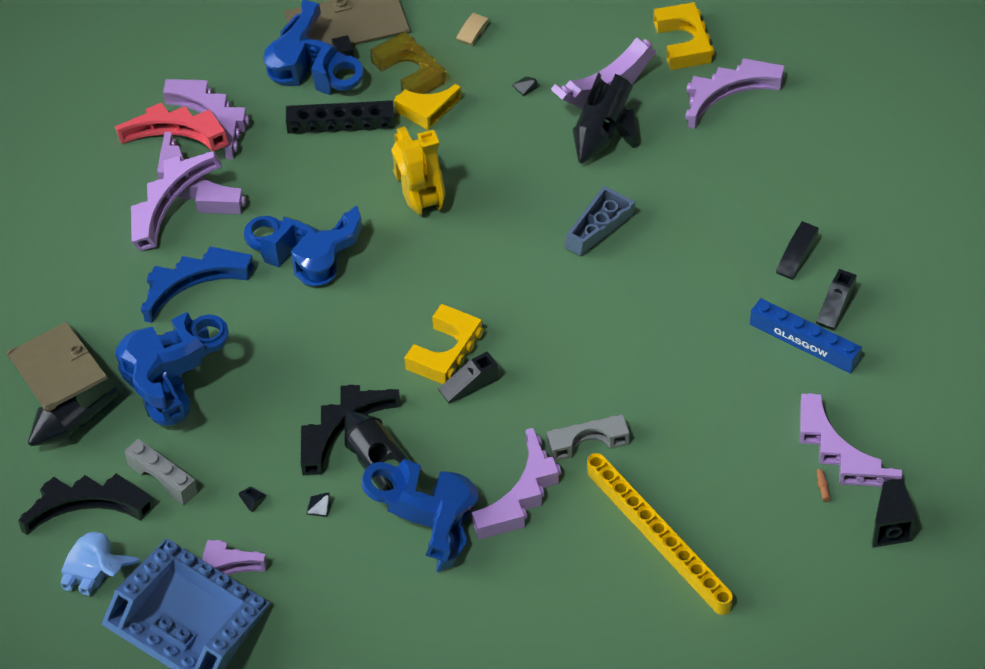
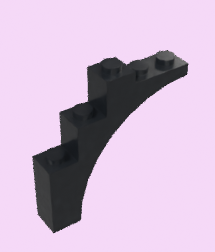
(319, 438)
(86, 494)

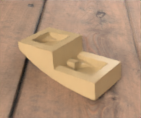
(472, 28)

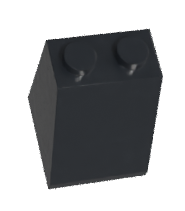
(894, 515)

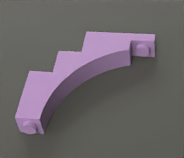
(628, 65)
(208, 195)
(854, 465)

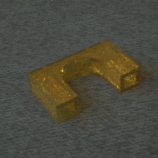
(403, 49)

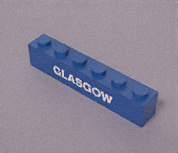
(805, 335)

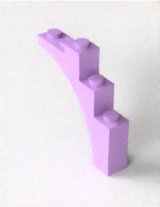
(747, 76)
(199, 97)
(178, 174)
(510, 510)
(232, 561)

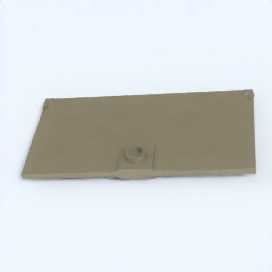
(356, 18)
(56, 366)

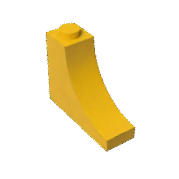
(426, 108)

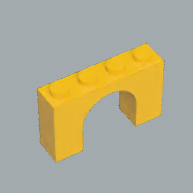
(688, 19)
(443, 365)

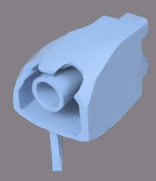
(91, 562)

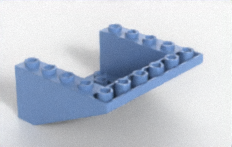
(183, 610)

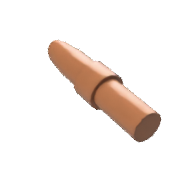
(823, 485)

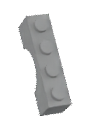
(610, 431)
(176, 482)

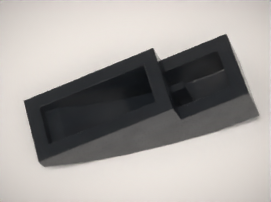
(627, 128)
(797, 250)

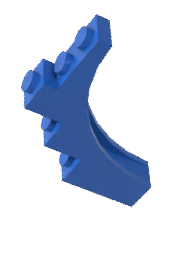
(215, 265)

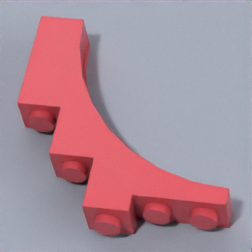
(180, 122)

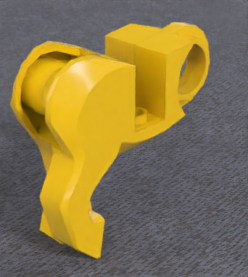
(418, 169)

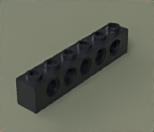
(339, 117)

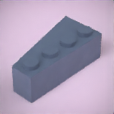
(598, 220)

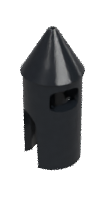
(604, 102)
(60, 422)
(371, 442)

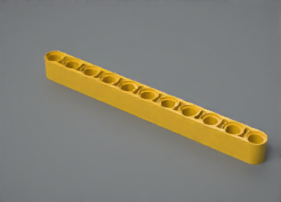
(649, 523)

